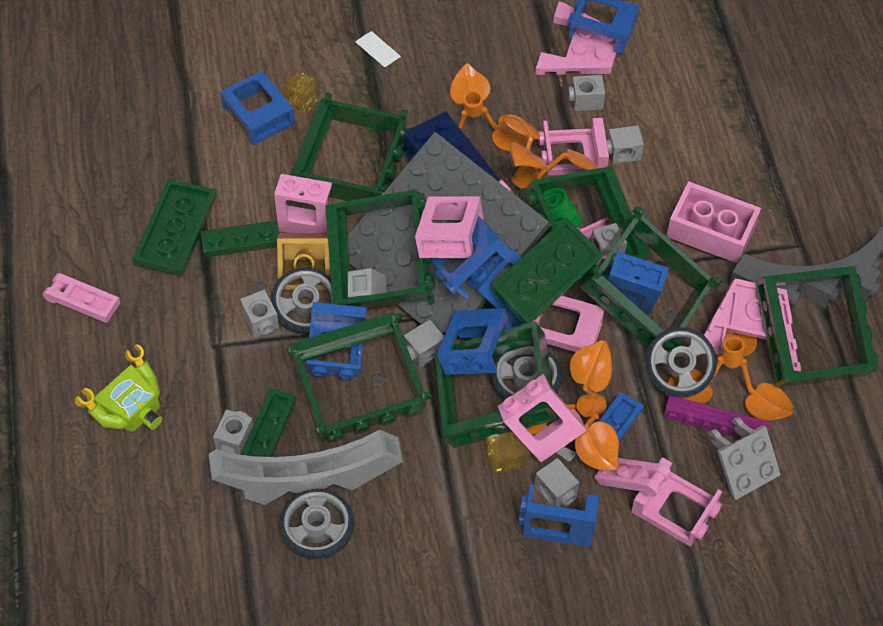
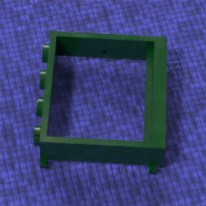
(357, 115)
(609, 193)
(339, 250)
(626, 311)
(345, 338)

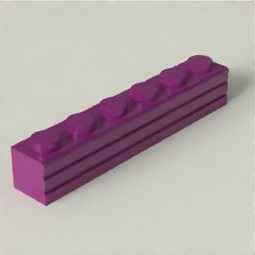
(708, 417)

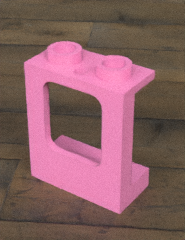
(592, 140)
(298, 219)
(448, 239)
(587, 327)
(552, 437)
(649, 507)

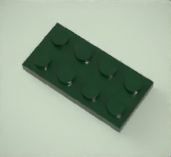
(175, 227)
(546, 271)

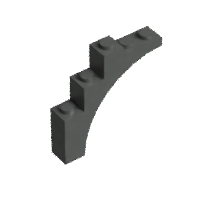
(819, 292)

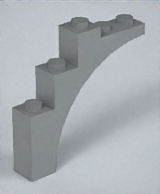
(271, 477)

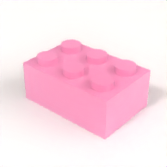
(713, 222)

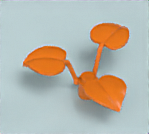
(471, 90)
(529, 162)
(765, 401)
(600, 443)

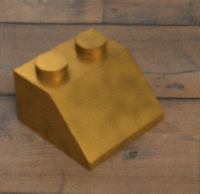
(301, 251)

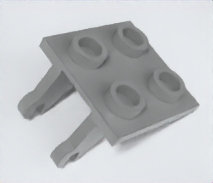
(747, 461)

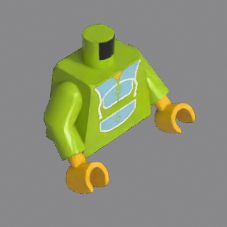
(127, 399)

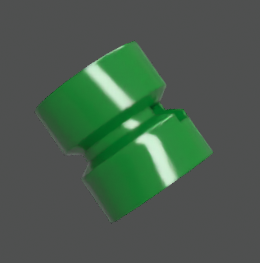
(561, 206)

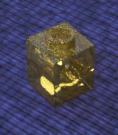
(301, 92)
(506, 452)

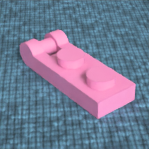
(82, 297)
(635, 476)

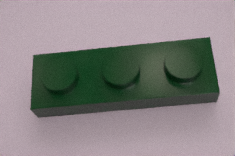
(240, 238)
(270, 424)

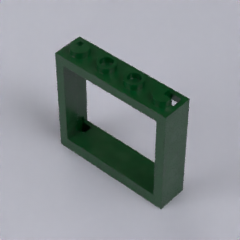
(777, 336)
(492, 424)

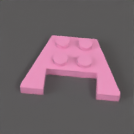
(586, 53)
(741, 314)

